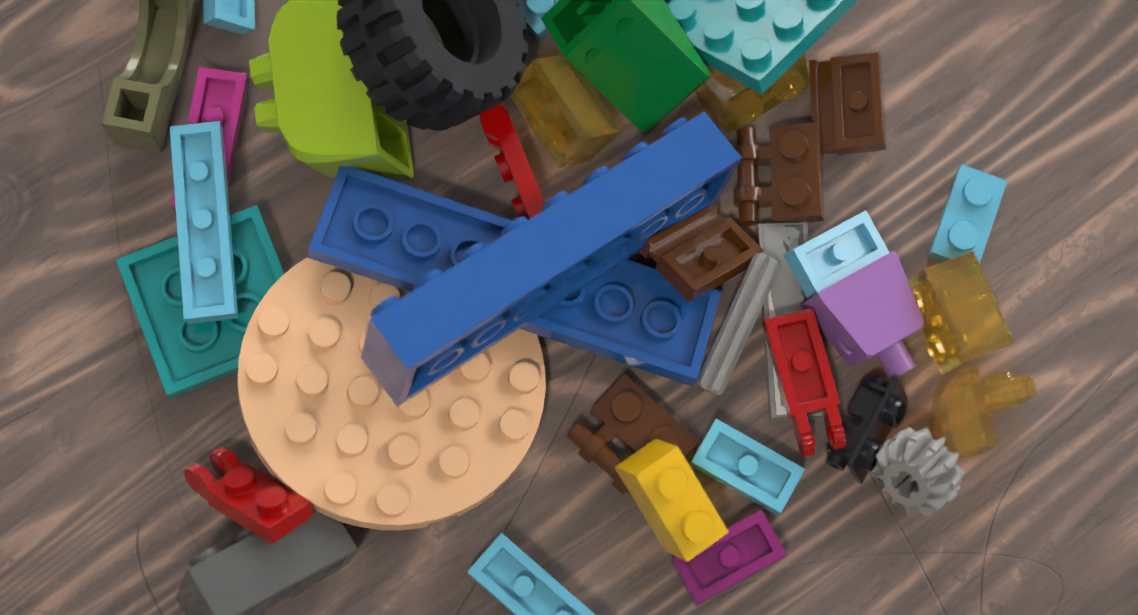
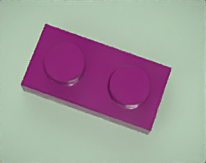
(733, 558)

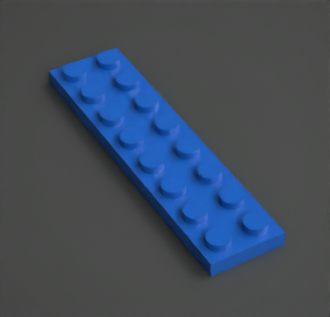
(405, 233)

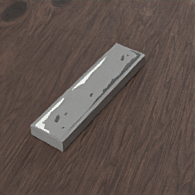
(783, 297)

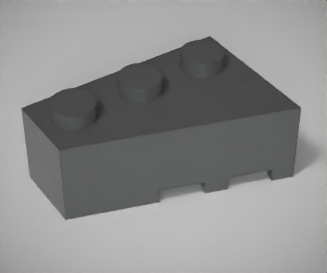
(259, 573)

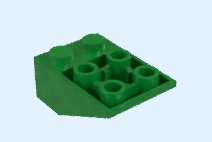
(629, 54)

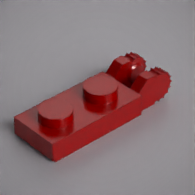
(512, 161)
(804, 377)
(249, 496)

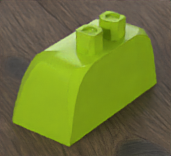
(320, 102)

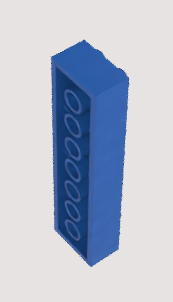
(545, 258)

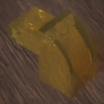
(965, 404)

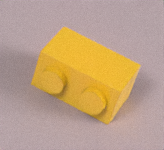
(671, 499)

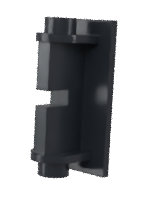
(880, 408)

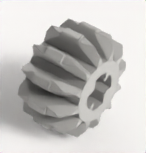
(918, 471)

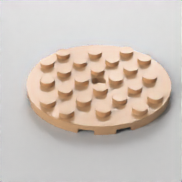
(339, 435)

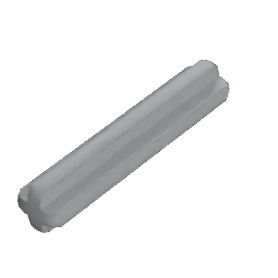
(738, 323)

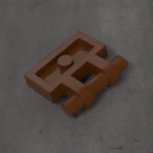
(795, 174)
(634, 421)

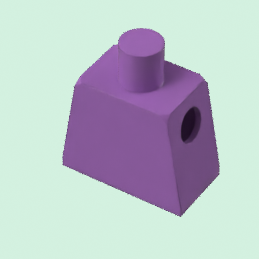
(870, 315)

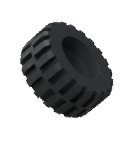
(420, 77)

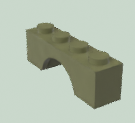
(146, 90)

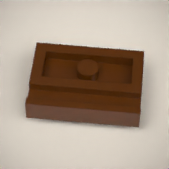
(849, 103)
(701, 252)

